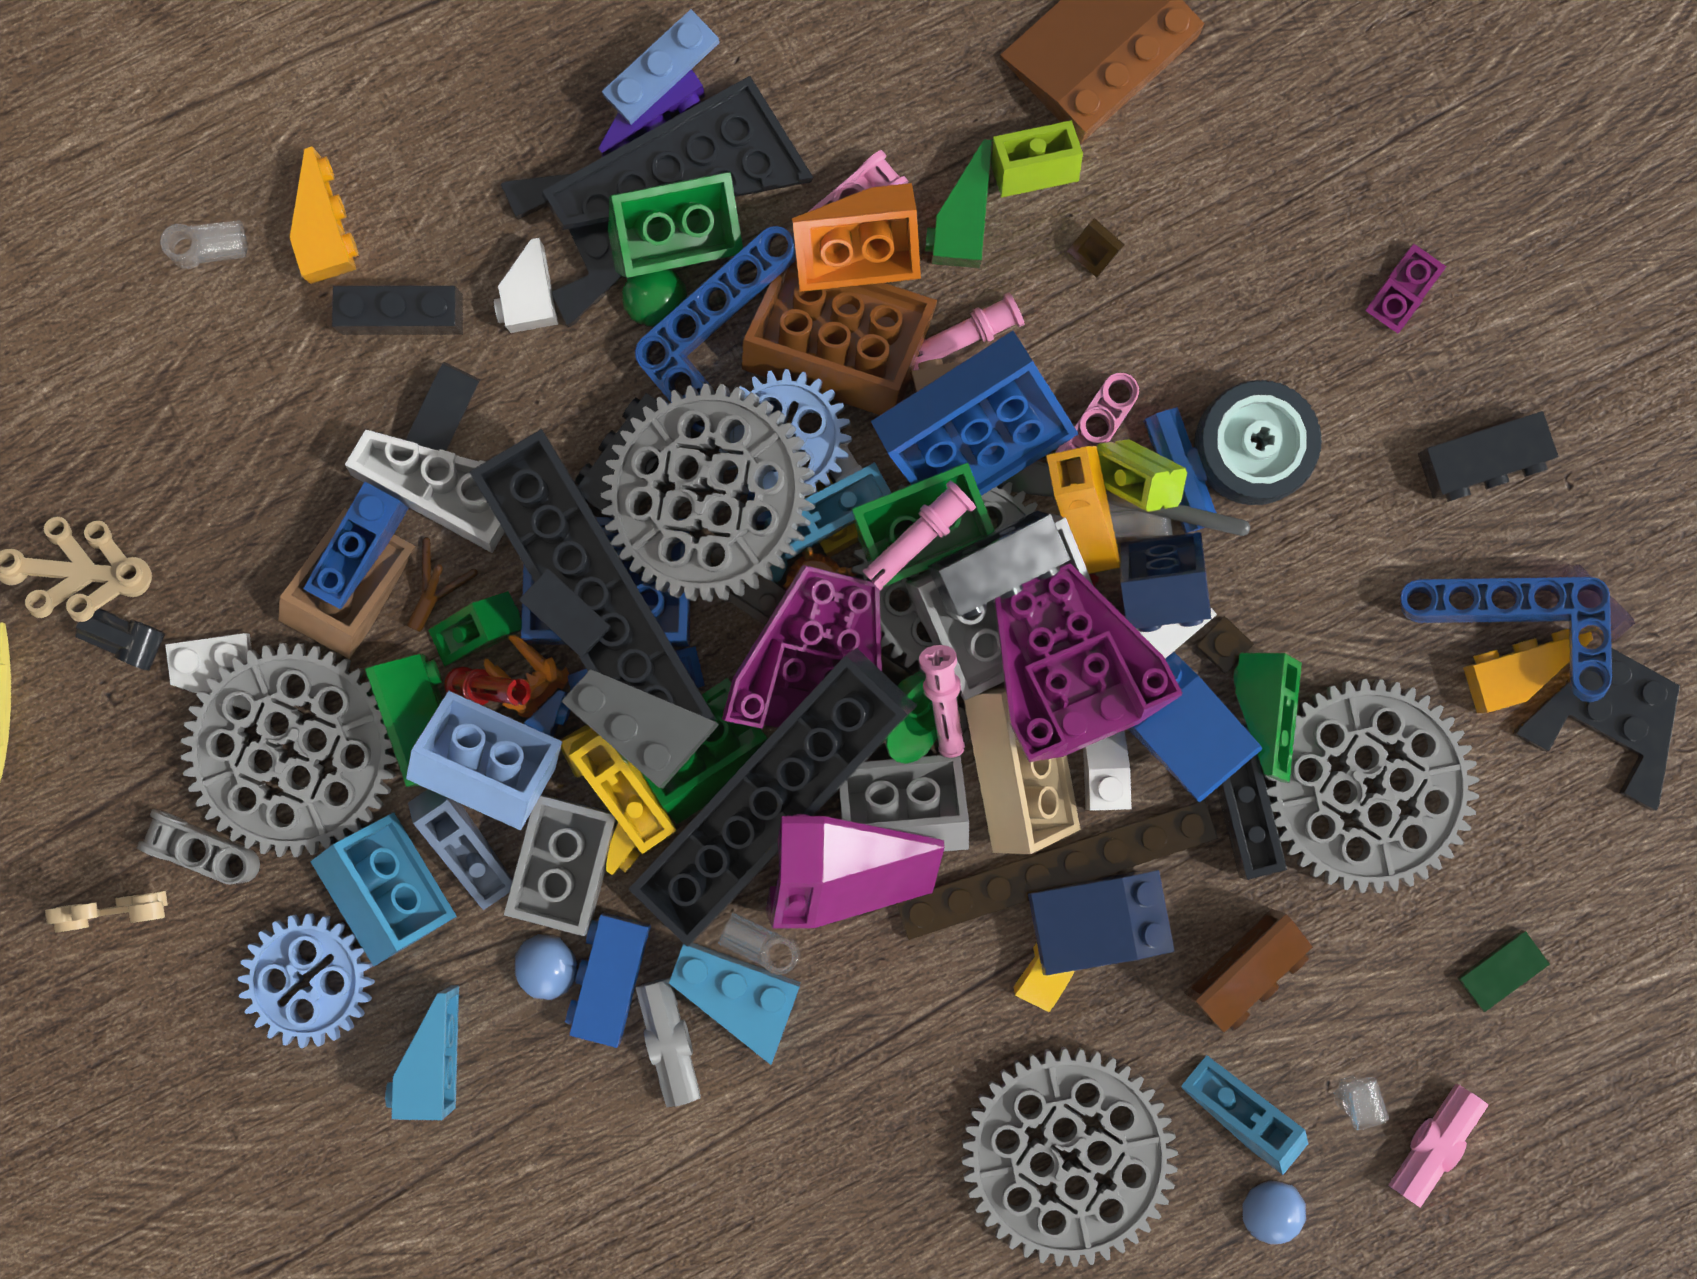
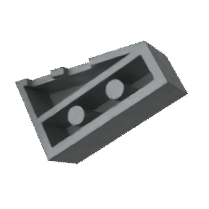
(638, 725)

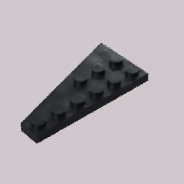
(720, 135)

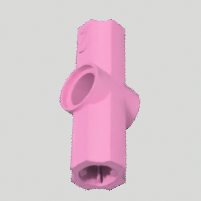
(1438, 1145)

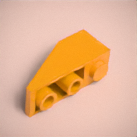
(316, 226)
(1084, 503)
(1517, 676)

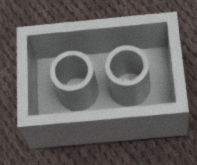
(910, 798)
(561, 865)

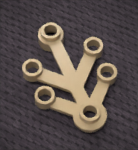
(78, 572)
(140, 909)

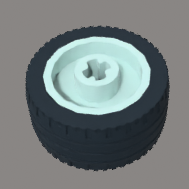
(1287, 436)

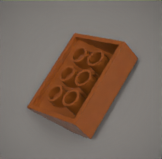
(1099, 54)
(848, 337)

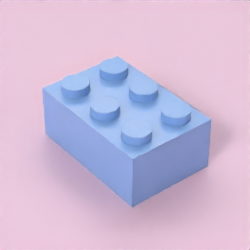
(483, 760)

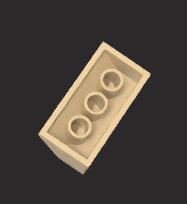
(1023, 800)

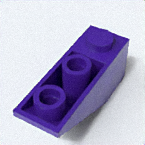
(678, 99)

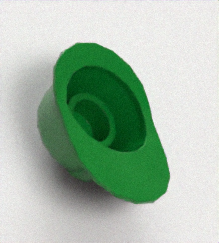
(918, 731)

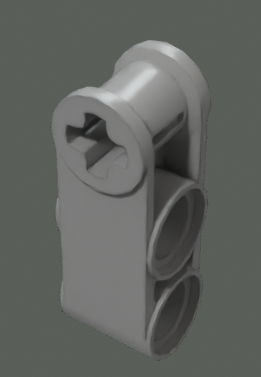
(173, 840)

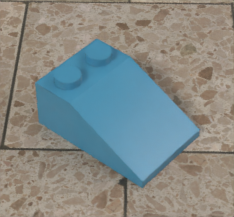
(428, 1072)

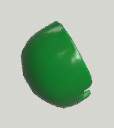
(653, 296)

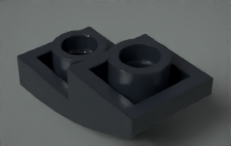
(443, 408)

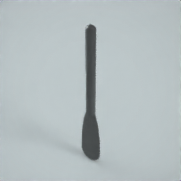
(1037, 481)

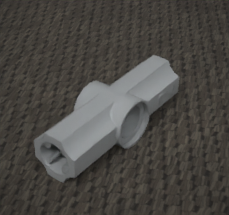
(668, 1042)

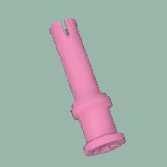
(982, 325)
(933, 521)
(942, 689)

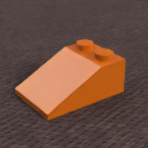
(859, 240)

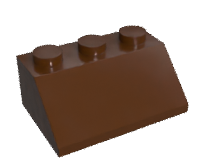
(1250, 970)

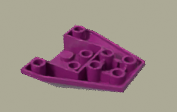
(802, 642)
(1075, 667)
(846, 869)

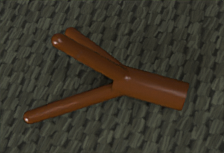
(429, 584)

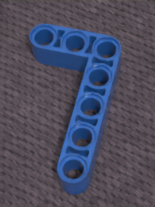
(707, 320)
(1527, 610)

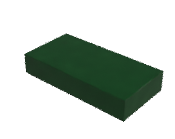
(1503, 971)

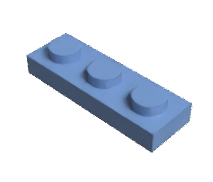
(660, 67)

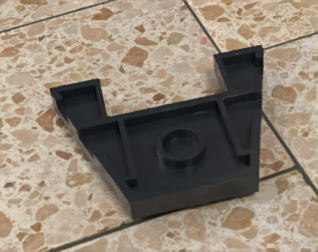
(591, 241)
(1633, 713)

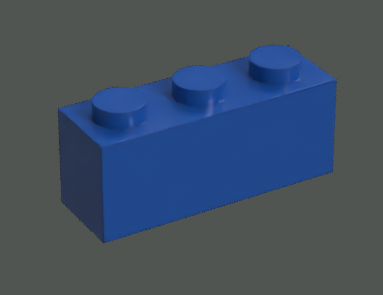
(608, 979)

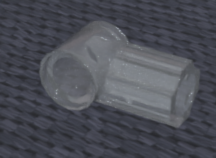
(208, 244)
(1138, 524)
(755, 943)
(1361, 1101)

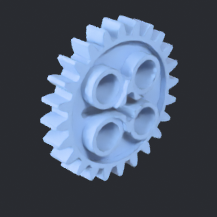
(822, 445)
(329, 1006)

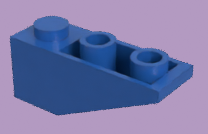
(356, 545)

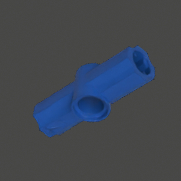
(1172, 442)

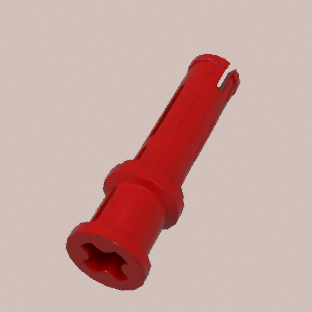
(482, 688)

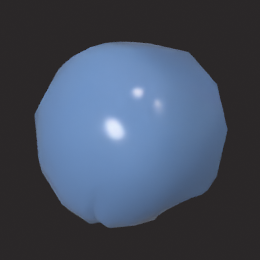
(545, 967)
(1274, 1212)

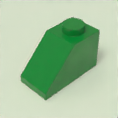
(476, 628)

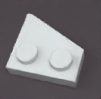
(197, 660)

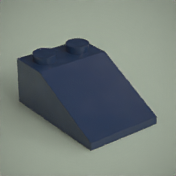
(1165, 582)
(1101, 922)

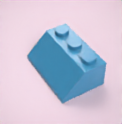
(383, 888)

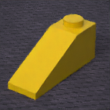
(622, 790)

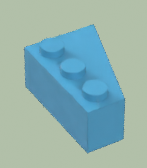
(737, 995)

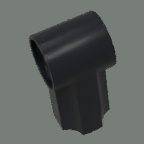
(128, 640)

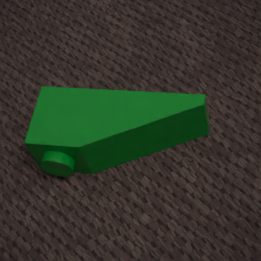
(961, 220)
(1269, 700)

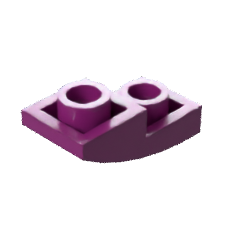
(1405, 288)

